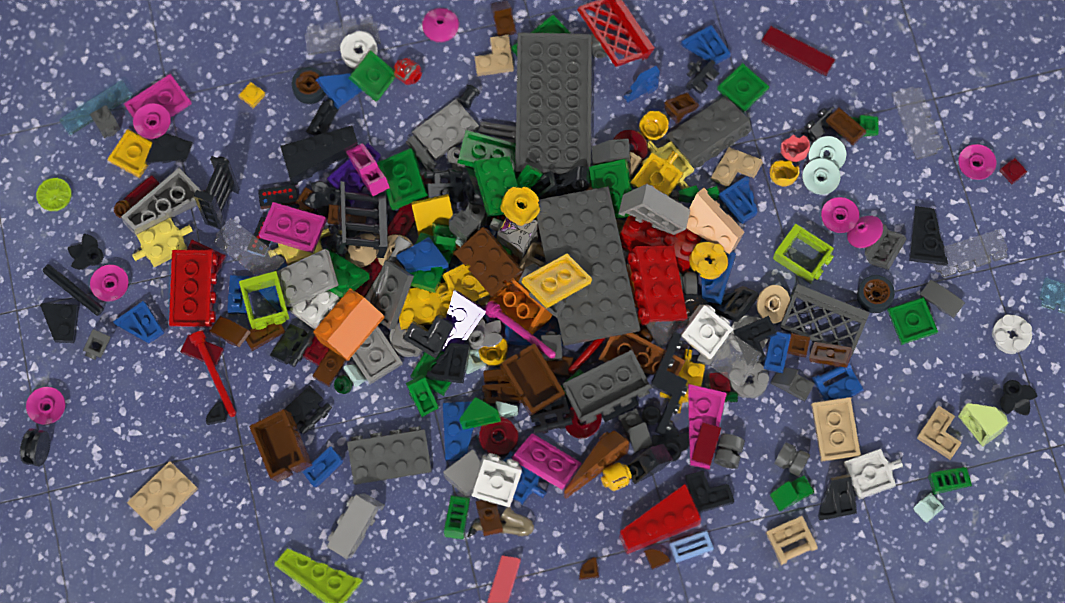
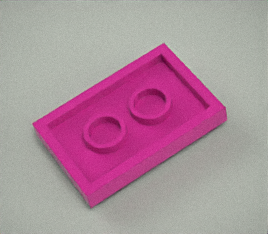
(165, 93)
(292, 227)
(547, 461)

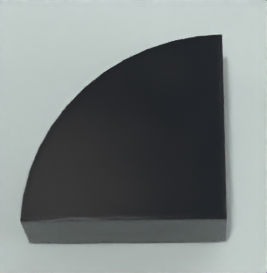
(216, 414)

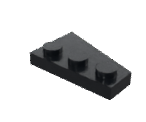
(925, 239)

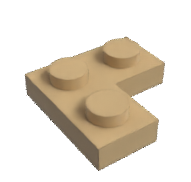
(497, 62)
(734, 162)
(935, 435)

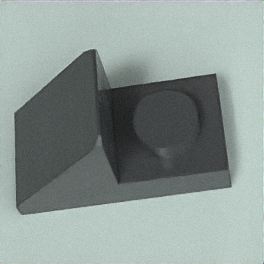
(793, 383)
(635, 430)

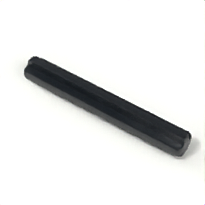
(73, 290)

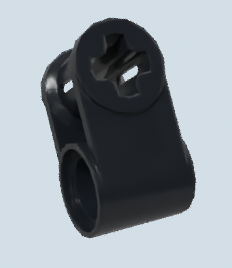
(574, 180)

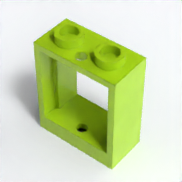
(811, 240)
(258, 283)

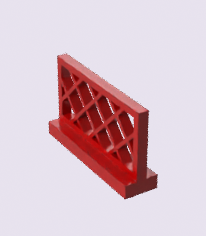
(626, 25)

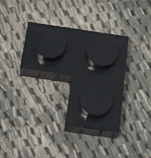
(755, 333)
(430, 340)
(705, 497)

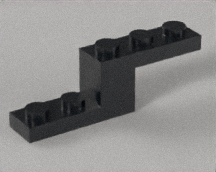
(669, 384)

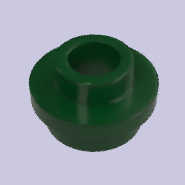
(343, 384)

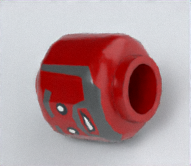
(407, 71)

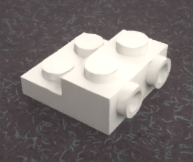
(316, 308)
(706, 331)
(497, 480)

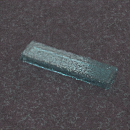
(81, 116)

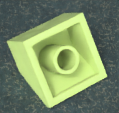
(983, 422)

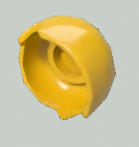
(653, 125)
(783, 173)
(494, 355)

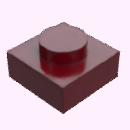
(1013, 171)
(719, 382)

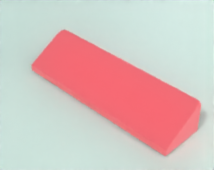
(504, 580)

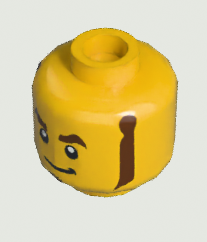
(616, 476)

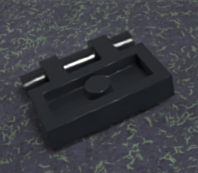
(453, 189)
(292, 345)
(304, 405)
(555, 409)

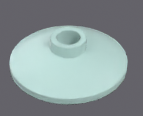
(834, 145)
(821, 168)

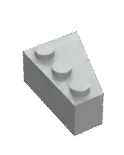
(655, 207)

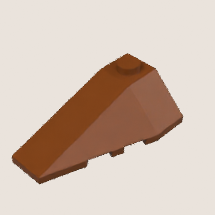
(645, 352)
(605, 453)

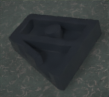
(168, 149)
(736, 303)
(61, 321)
(451, 365)
(838, 498)

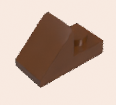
(503, 18)
(680, 106)

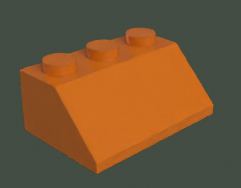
(521, 307)
(348, 324)

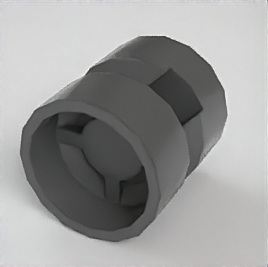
(689, 282)
(729, 451)
(792, 459)

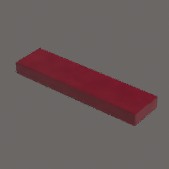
(798, 51)

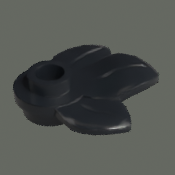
(320, 198)
(83, 252)
(1019, 400)
(672, 441)

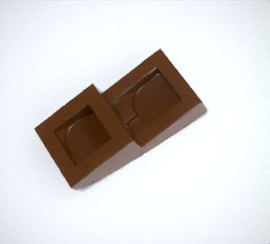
(229, 331)

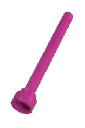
(494, 311)

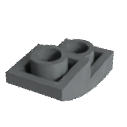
(942, 298)

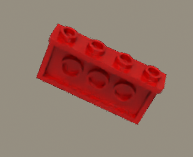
(643, 234)
(657, 284)
(193, 288)

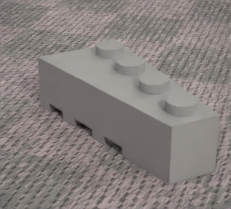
(163, 202)

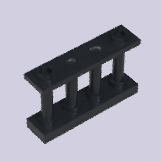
(217, 192)
(378, 213)

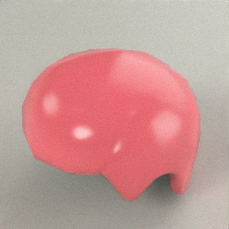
(795, 148)

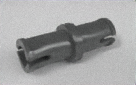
(421, 153)

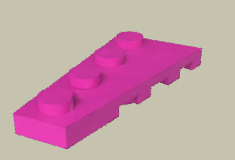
(703, 406)

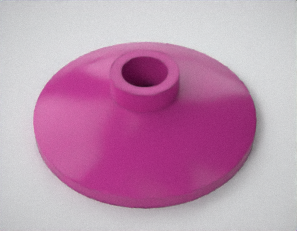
(440, 32)
(148, 114)
(980, 155)
(840, 207)
(865, 232)
(106, 275)
(41, 398)

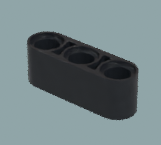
(471, 186)

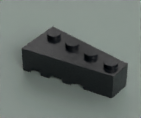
(317, 152)

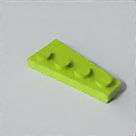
(318, 578)

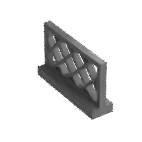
(826, 303)

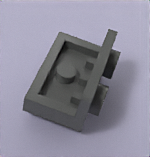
(885, 249)

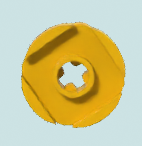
(516, 214)
(715, 253)

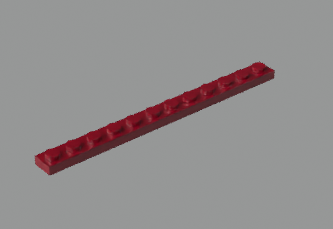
(400, 225)

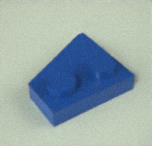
(739, 200)

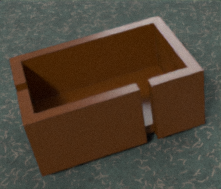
(489, 262)
(532, 379)
(280, 445)

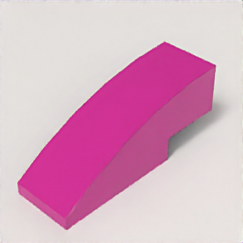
(368, 169)

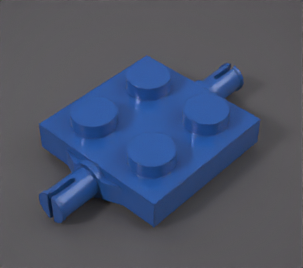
(527, 483)

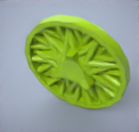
(53, 194)

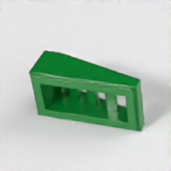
(936, 489)
(454, 529)

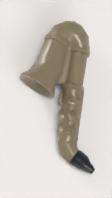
(515, 524)

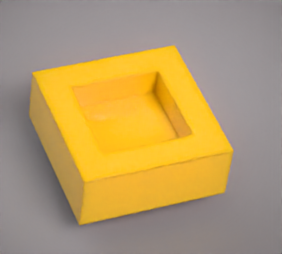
(252, 95)

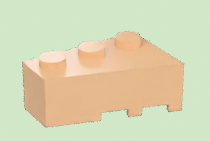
(713, 223)

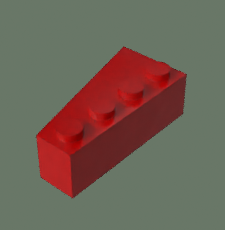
(662, 521)

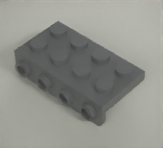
(710, 132)
(607, 387)
(389, 455)

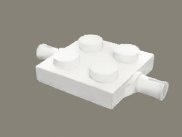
(871, 473)

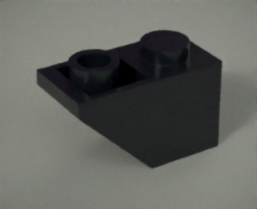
(649, 463)

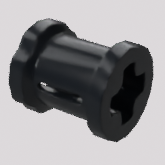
(468, 96)

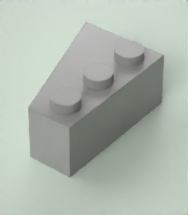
(354, 525)

